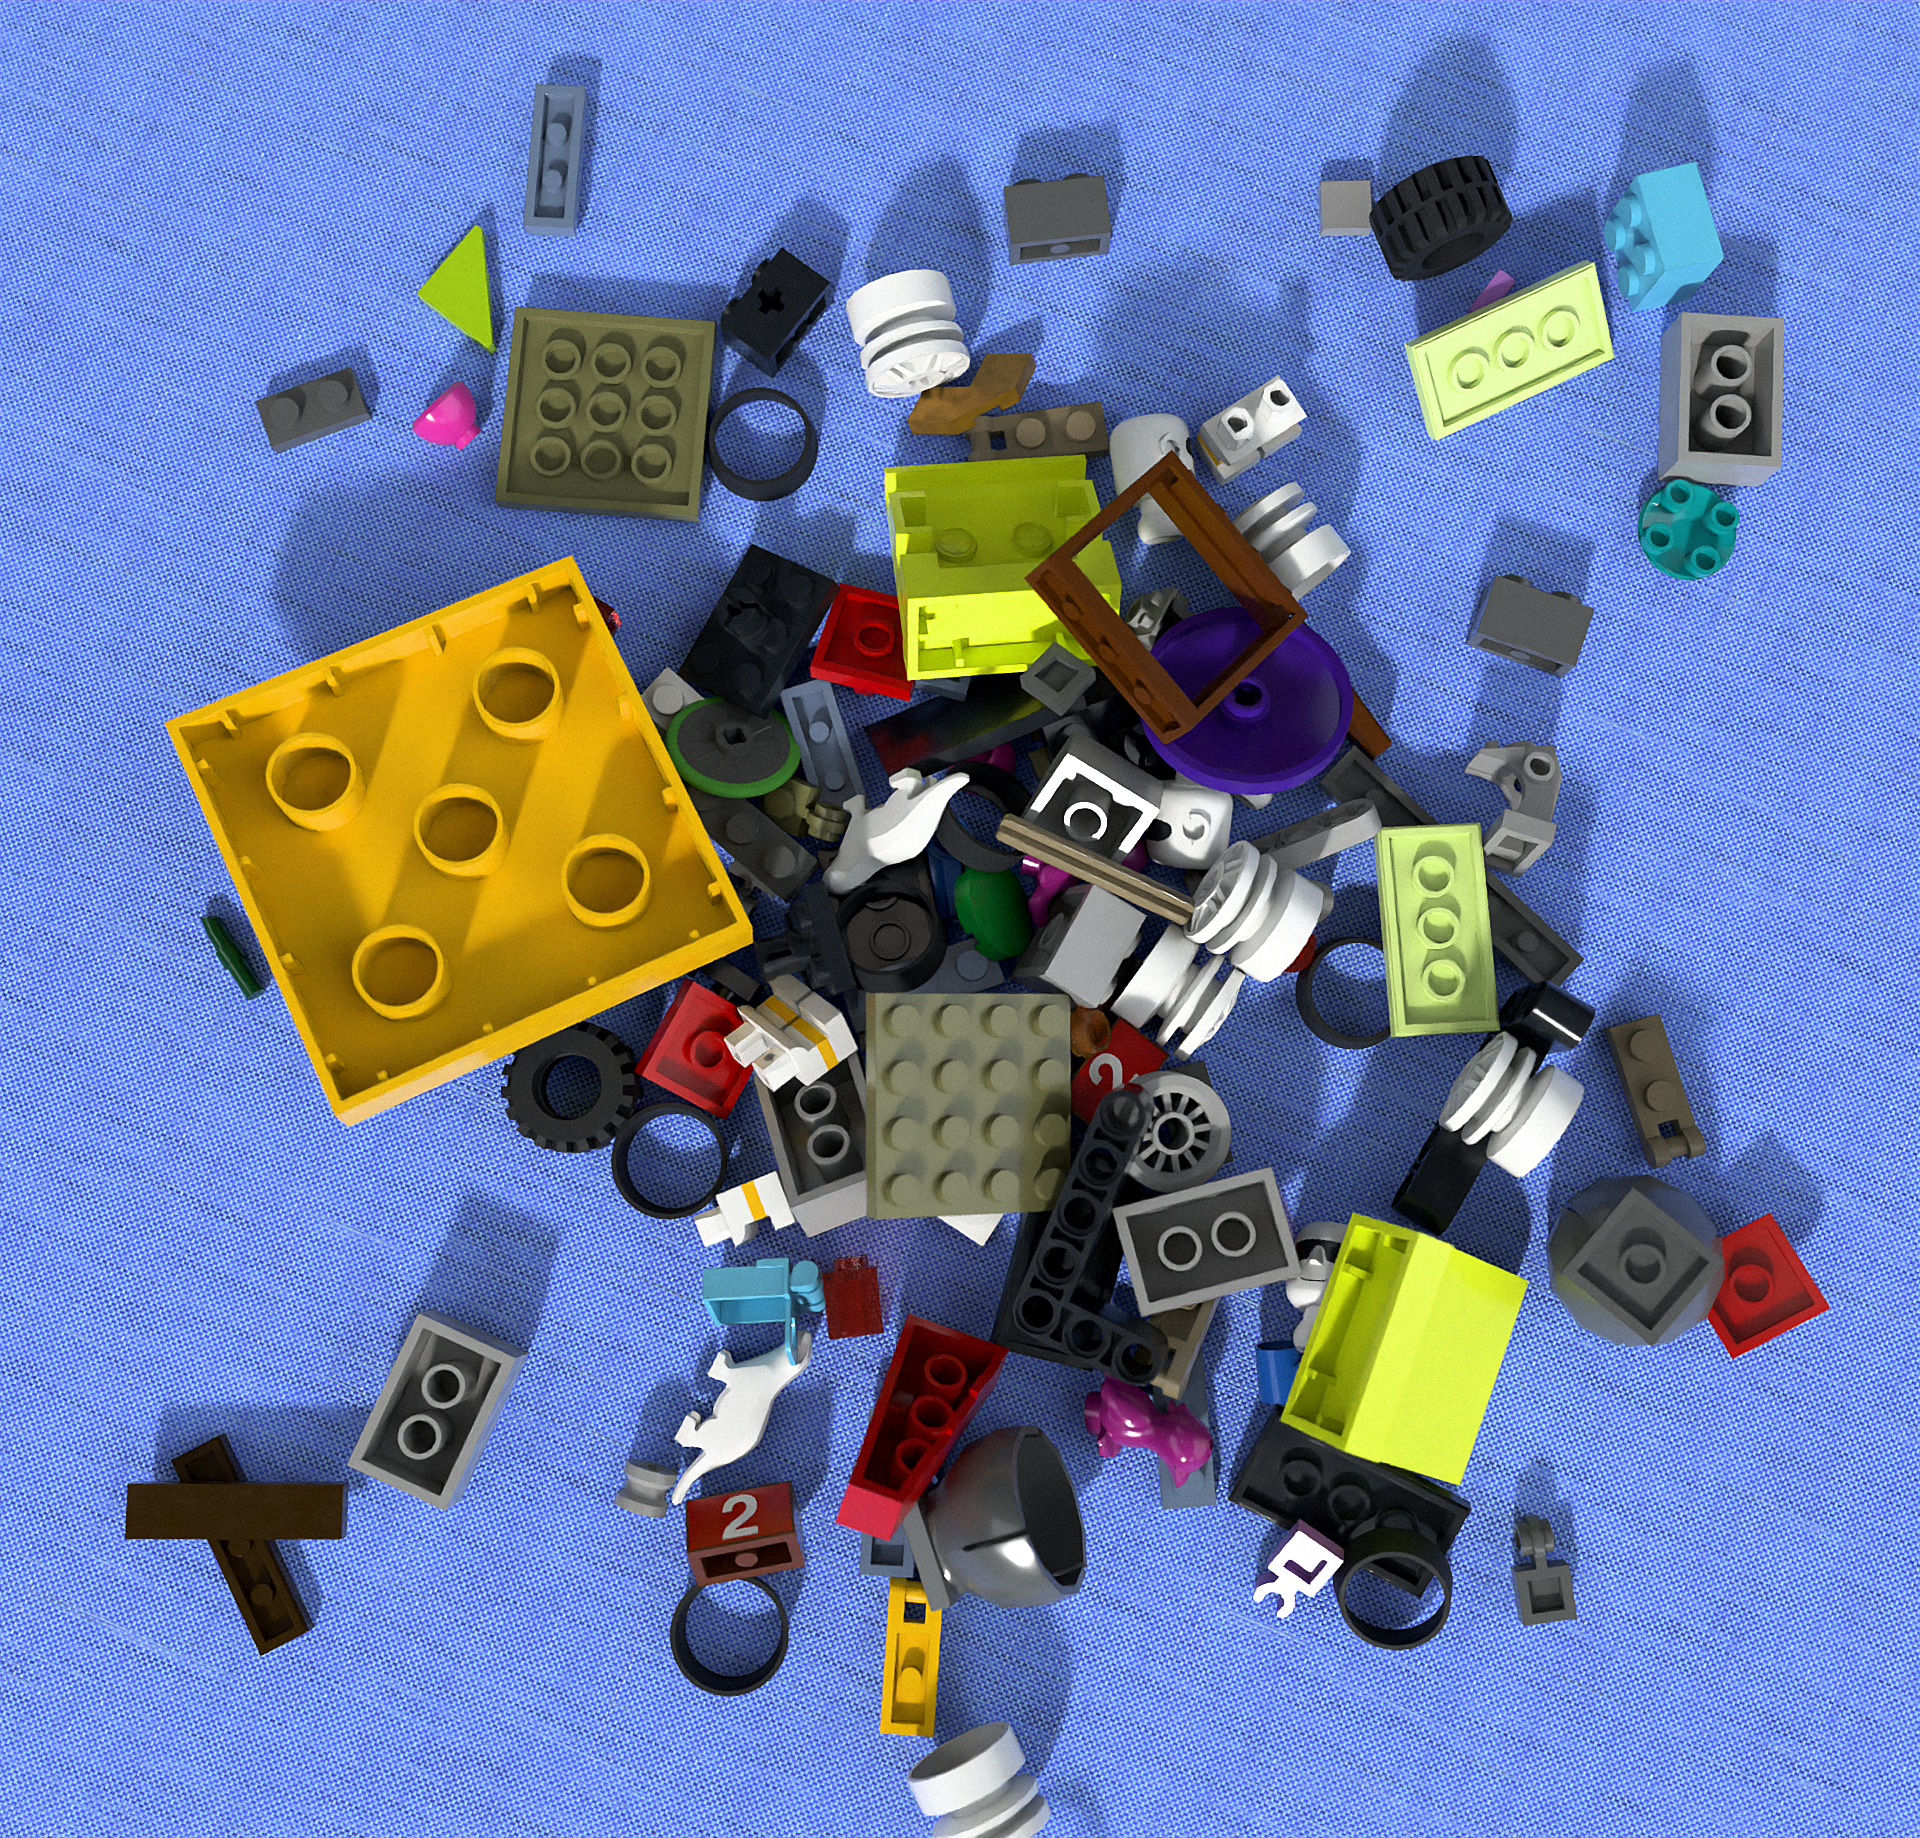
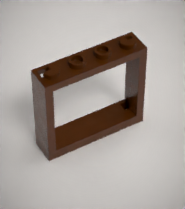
(1114, 644)

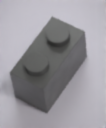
(1056, 219)
(1530, 625)

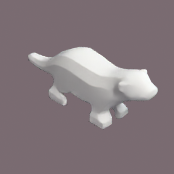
(891, 829)
(740, 1409)

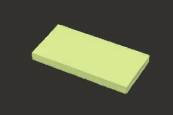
(1510, 350)
(1436, 930)

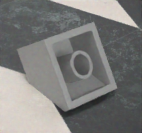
(1095, 798)
(1080, 946)

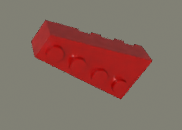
(921, 1413)

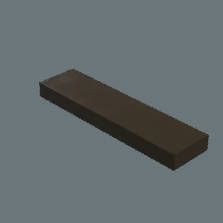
(237, 1510)
(250, 1567)

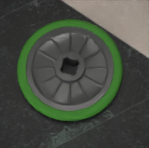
(731, 749)

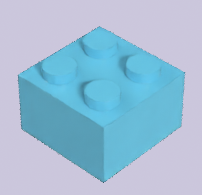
(1663, 237)

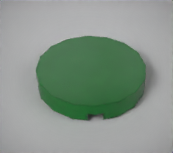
(994, 911)

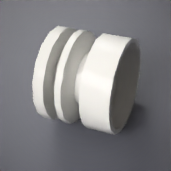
(907, 333)
(1279, 535)
(1254, 912)
(1179, 992)
(1520, 1110)
(976, 1789)

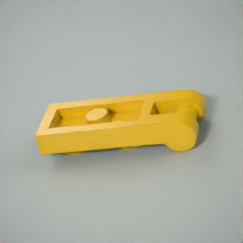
(910, 1663)

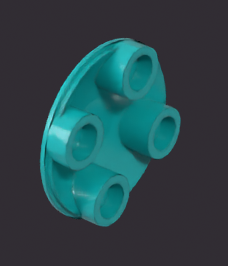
(1687, 530)

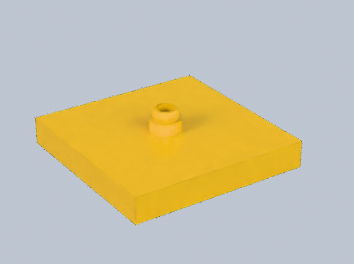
(458, 838)

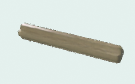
(1095, 869)

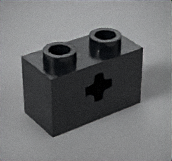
(773, 337)

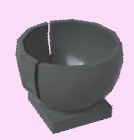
(1635, 1260)
(1000, 1525)

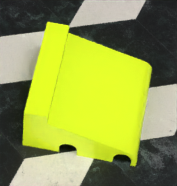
(962, 554)
(1404, 1350)

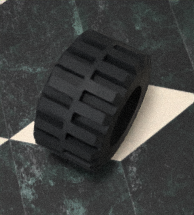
(1440, 218)
(529, 1098)

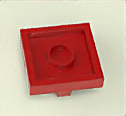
(863, 644)
(691, 1053)
(1762, 1289)

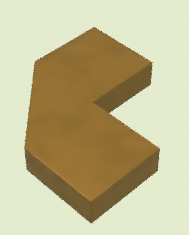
(952, 410)

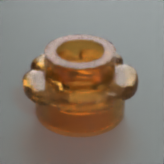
(1089, 1032)

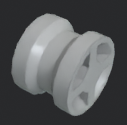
(645, 1488)

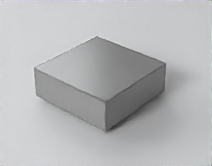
(1344, 207)

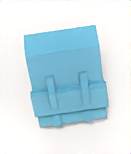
(765, 1294)

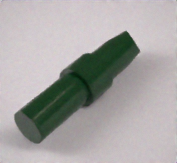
(232, 957)

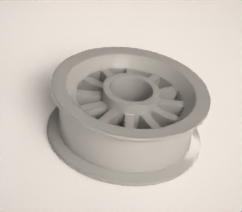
(1211, 1149)

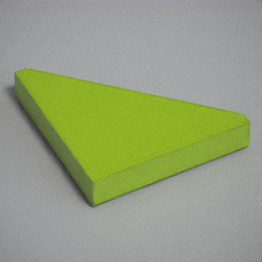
(462, 290)

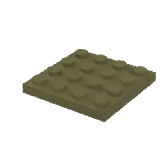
(606, 414)
(966, 1103)

